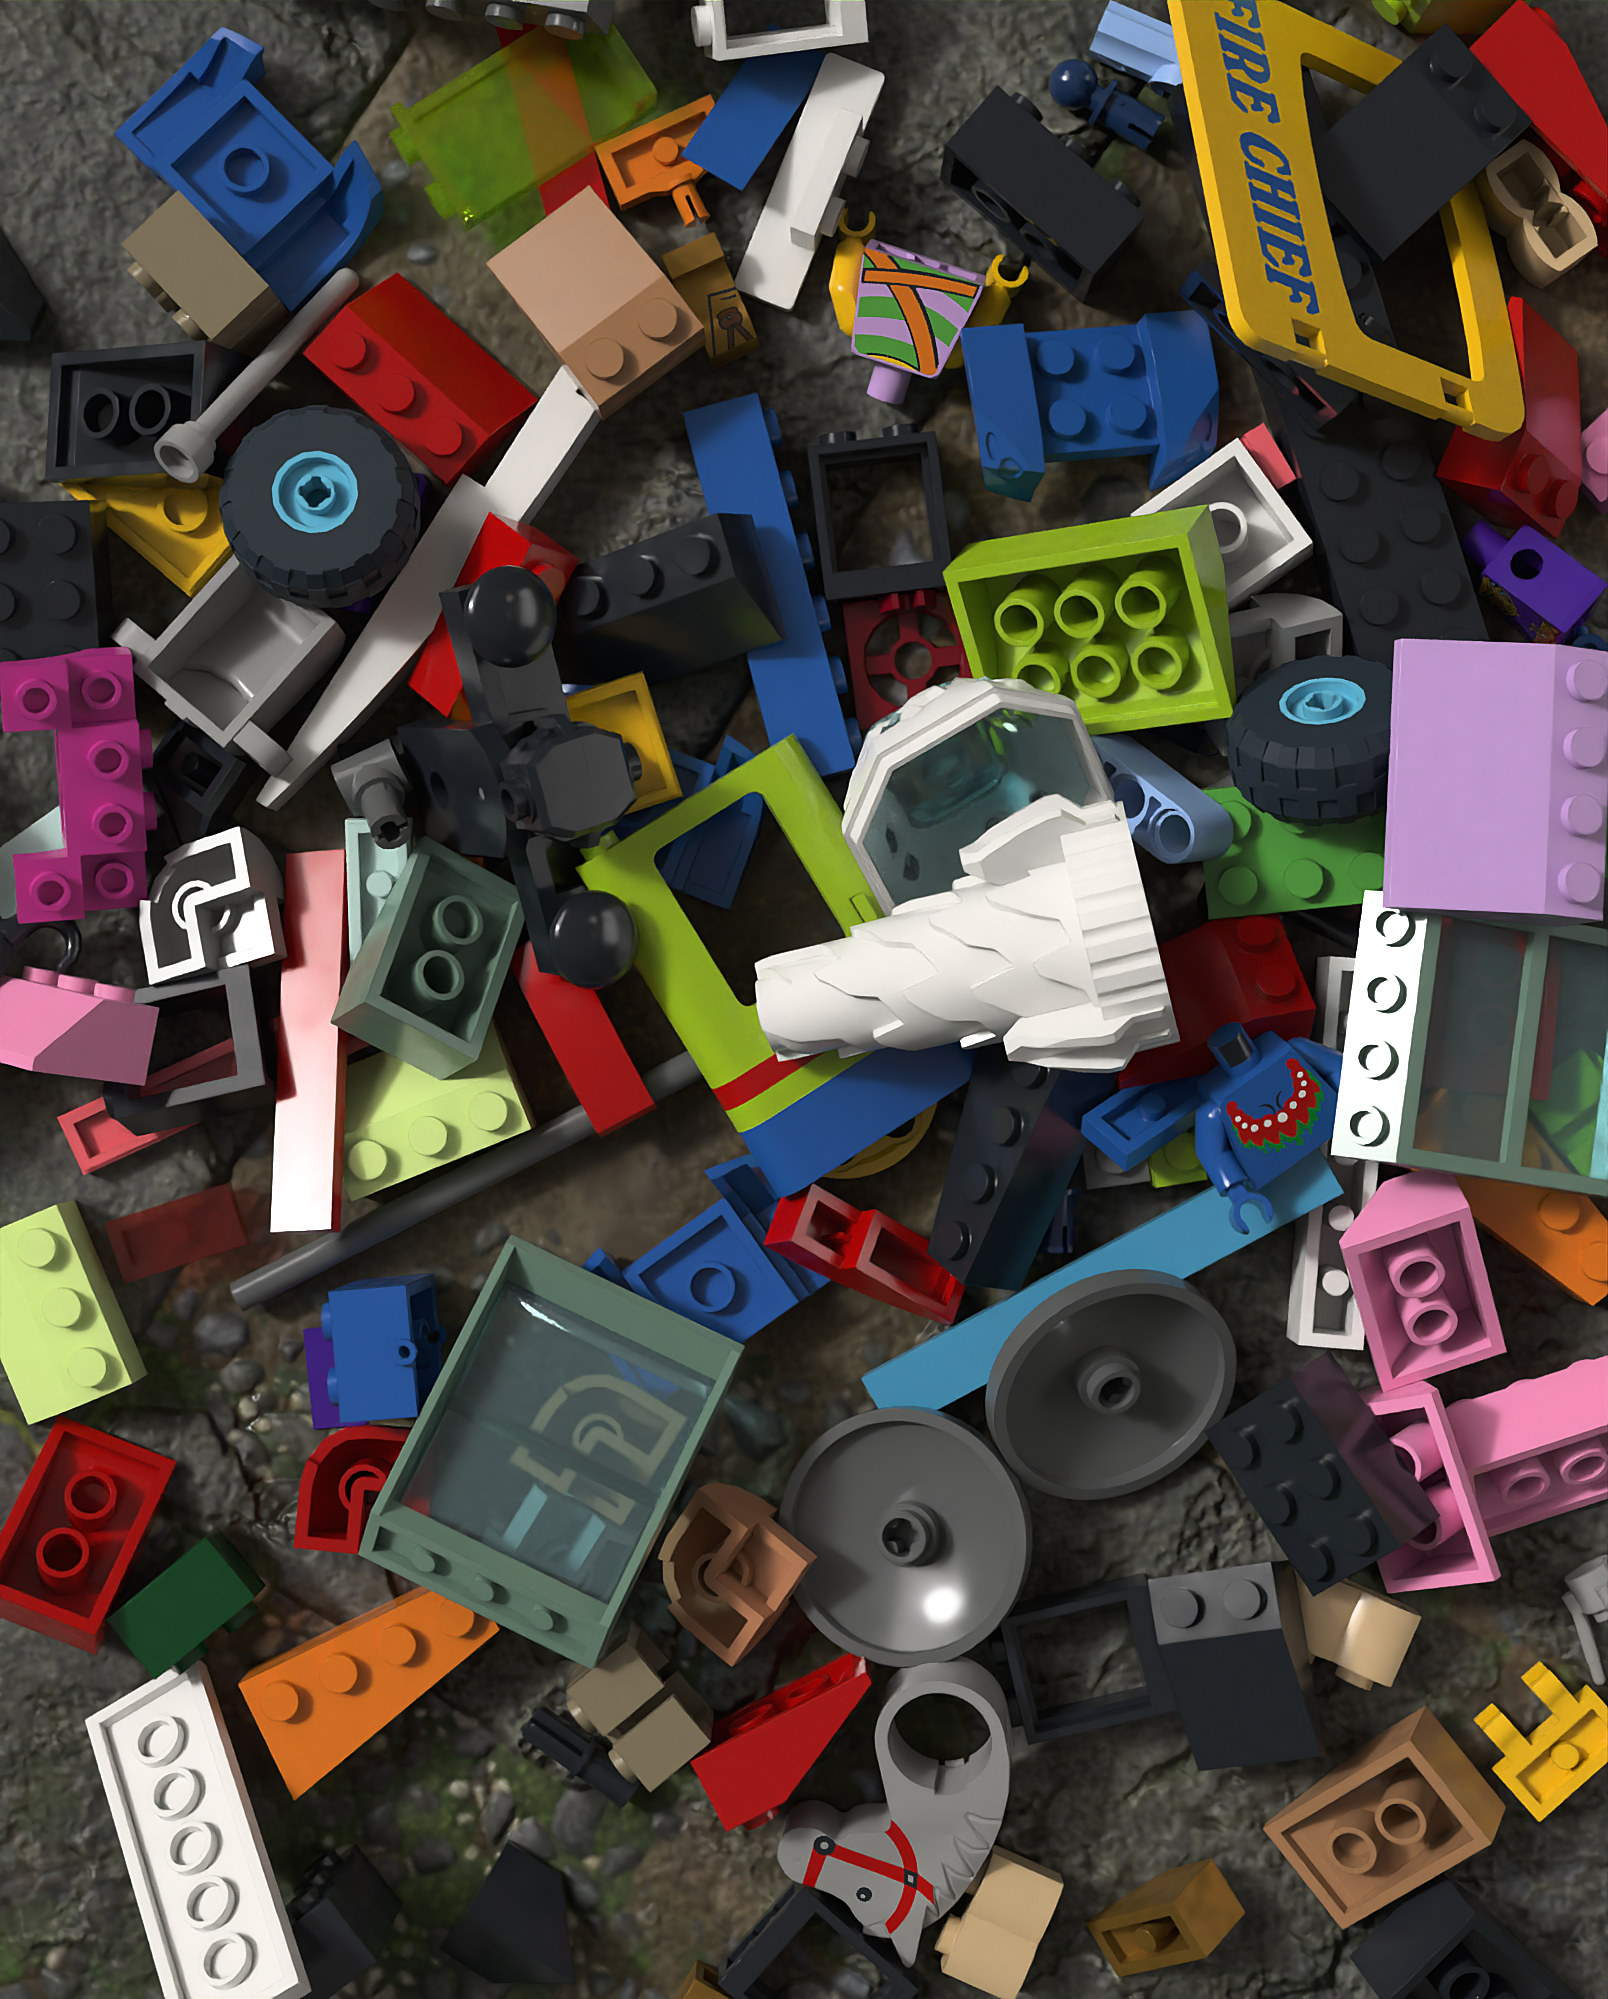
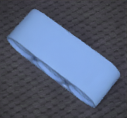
(1162, 806)

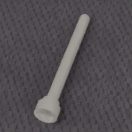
(189, 447)

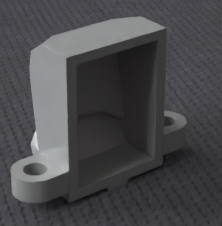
(236, 662)

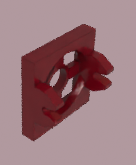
(865, 617)

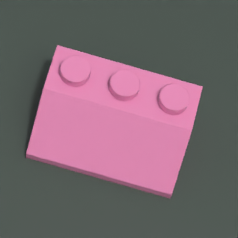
(74, 1027)
(1420, 1280)
(1536, 1445)
(1456, 1544)

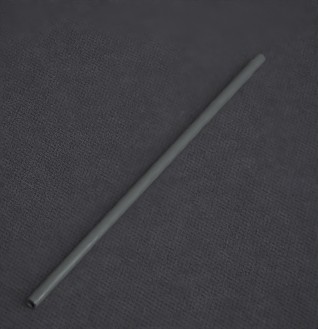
(460, 1184)

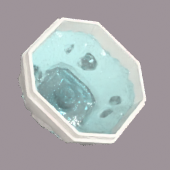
(952, 771)

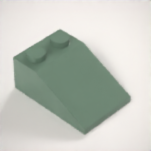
(433, 962)

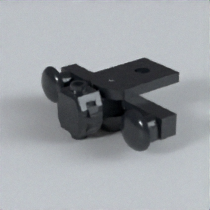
(527, 776)

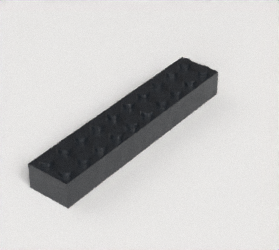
(1366, 480)

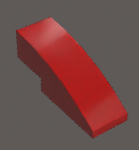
(585, 1045)
(863, 1253)

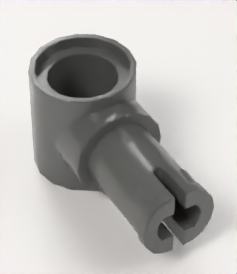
(376, 788)

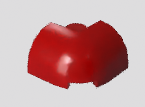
(343, 1485)

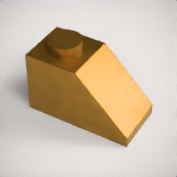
(1167, 1919)

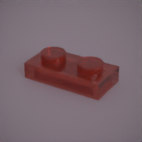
(177, 1232)

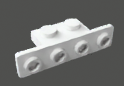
(809, 182)

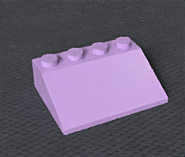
(1497, 781)

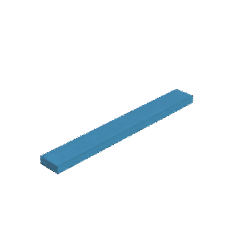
(1172, 1243)

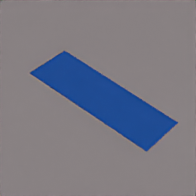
(753, 113)

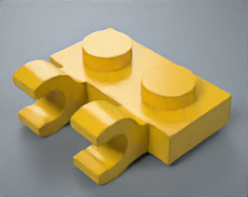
(1558, 1752)

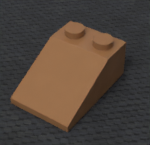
(598, 302)
(1387, 1819)

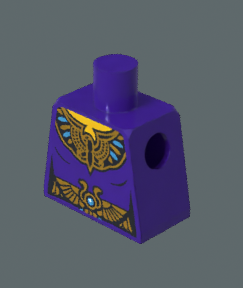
(1553, 599)

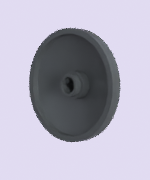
(1110, 1384)
(911, 1535)

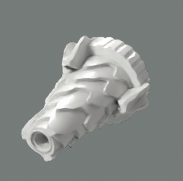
(1027, 951)

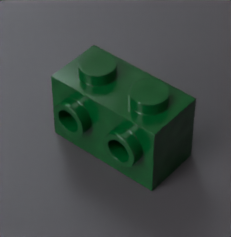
(187, 1604)

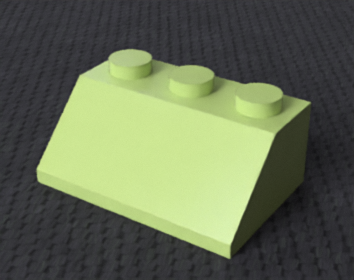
(412, 1122)
(60, 1316)

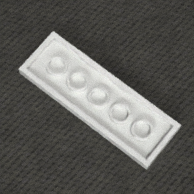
(194, 1844)

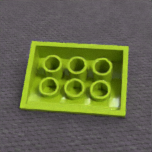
(1106, 614)

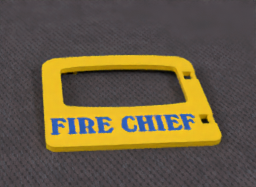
(1273, 229)

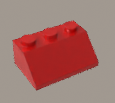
(420, 379)

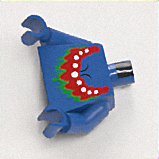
(1262, 1111)

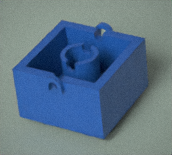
(382, 1346)

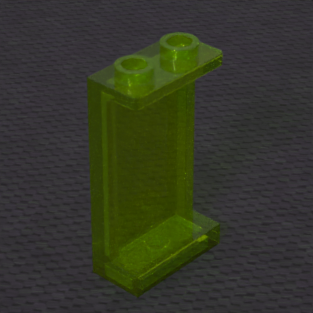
(521, 119)

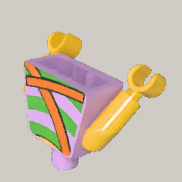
(909, 307)

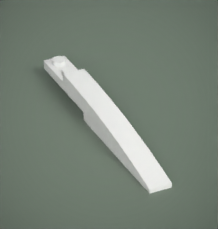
(411, 607)

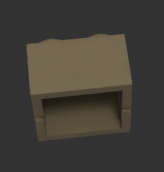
(194, 267)
(647, 1719)

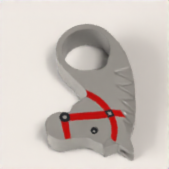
(920, 1850)

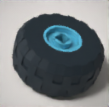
(325, 542)
(1314, 740)

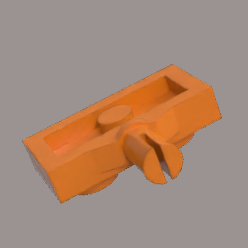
(650, 161)

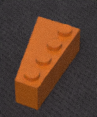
(1548, 1230)
(354, 1679)

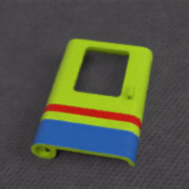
(796, 1112)

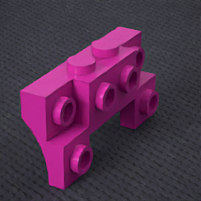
(99, 778)

